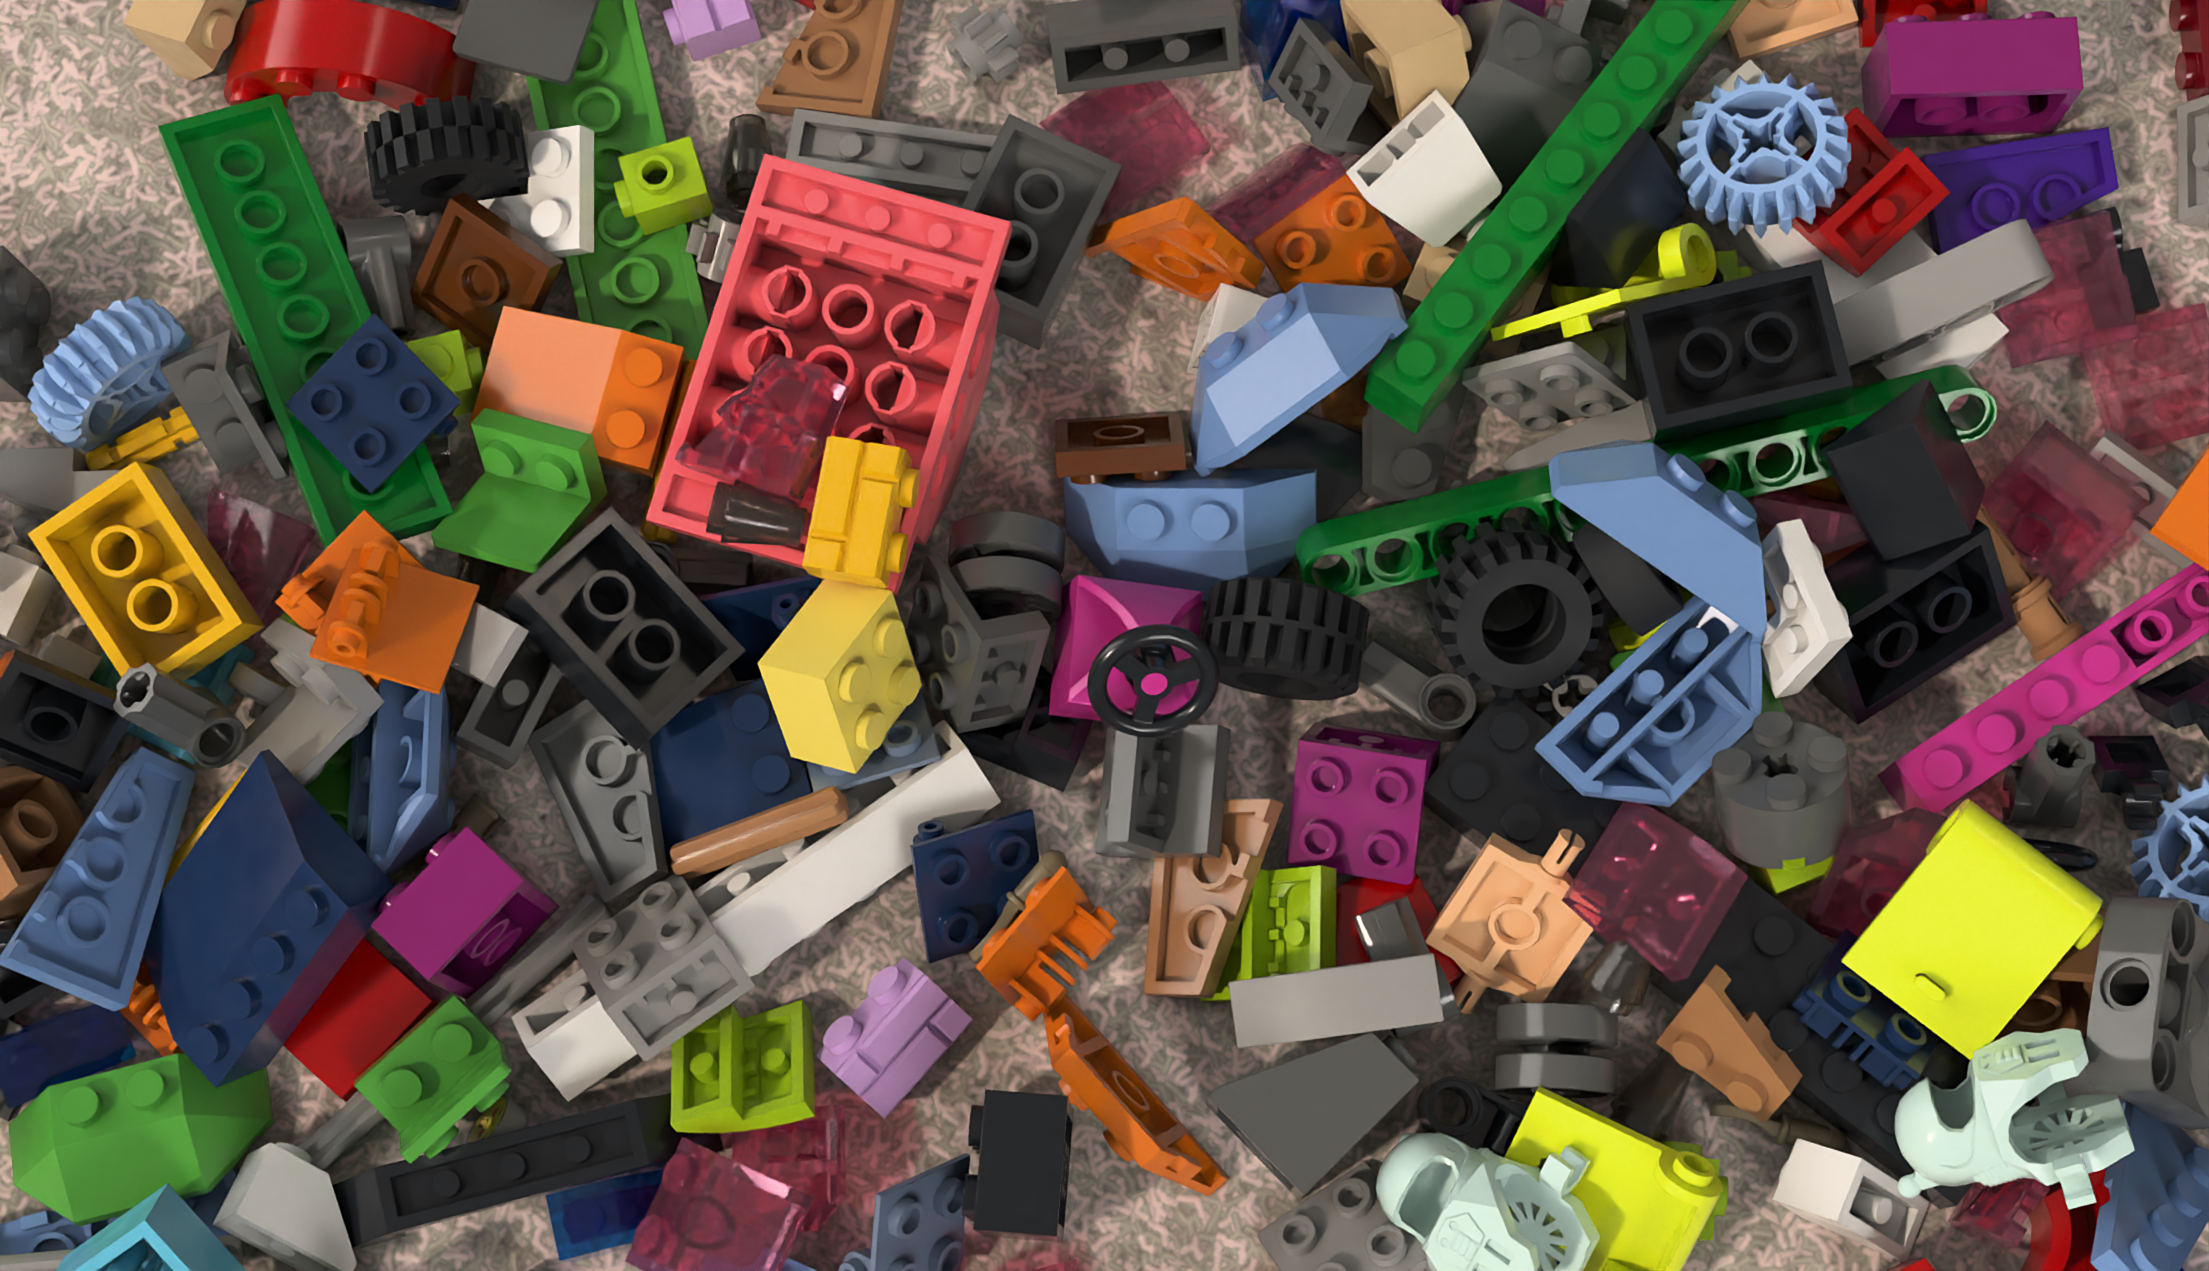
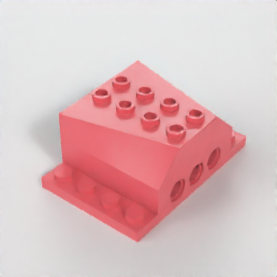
(879, 294)

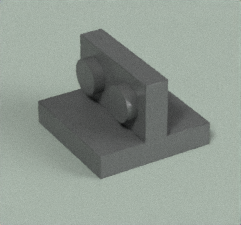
(1164, 794)

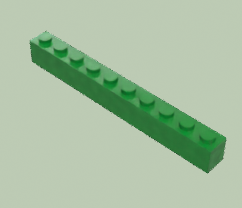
(1529, 220)

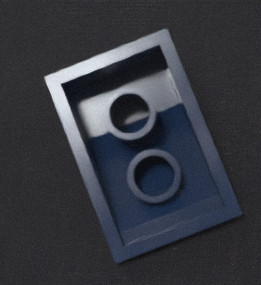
(723, 763)

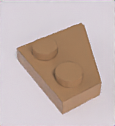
(1730, 1049)

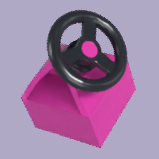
(1131, 652)

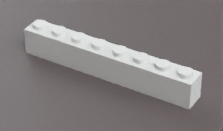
(775, 901)

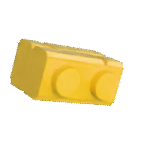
(860, 512)

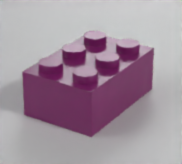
(1972, 75)
(463, 913)

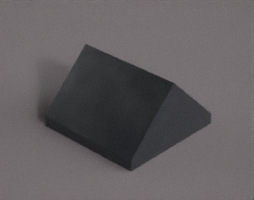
(1619, 218)
(1907, 475)
(56, 721)

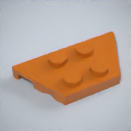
(1179, 249)
(1134, 1115)

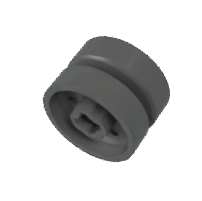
(1008, 563)
(1556, 1050)

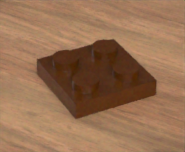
(478, 268)
(1135, 444)

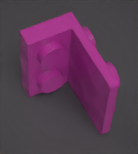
(1359, 801)

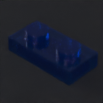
(61, 1051)

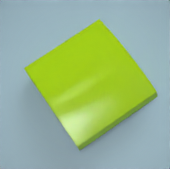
(1284, 927)
(744, 1071)

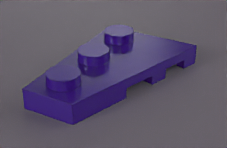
(2016, 181)

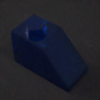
(600, 1215)

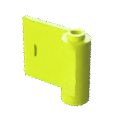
(1676, 264)
(1979, 921)
(1636, 1190)

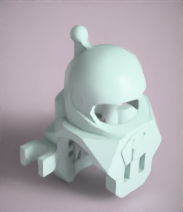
(1993, 1138)
(1462, 1202)

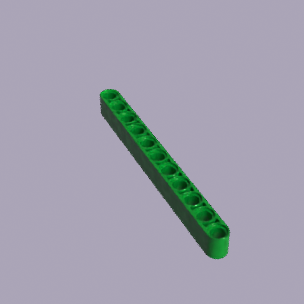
(1736, 469)

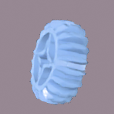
(1766, 174)
(107, 373)
(2157, 853)

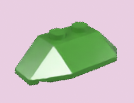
(126, 1132)

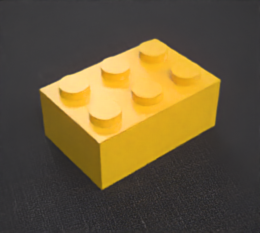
(146, 575)

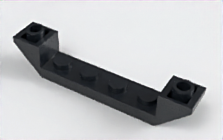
(511, 1168)

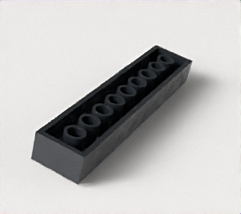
(1768, 952)

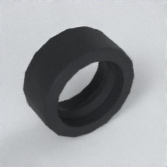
(1631, 584)

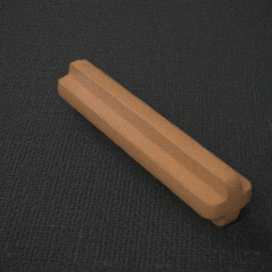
(759, 832)

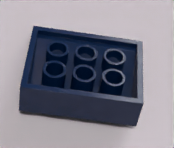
(258, 922)

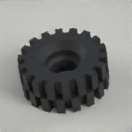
(445, 150)

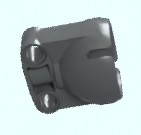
(2152, 1010)

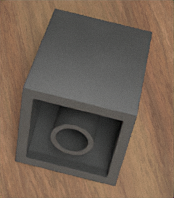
(1316, 1106)

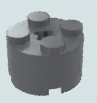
(1783, 792)

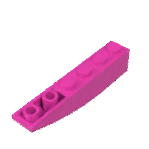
(2052, 694)

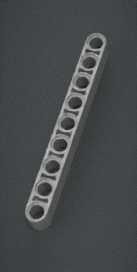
(1872, 323)

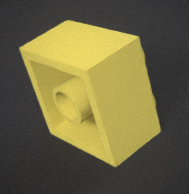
(840, 674)

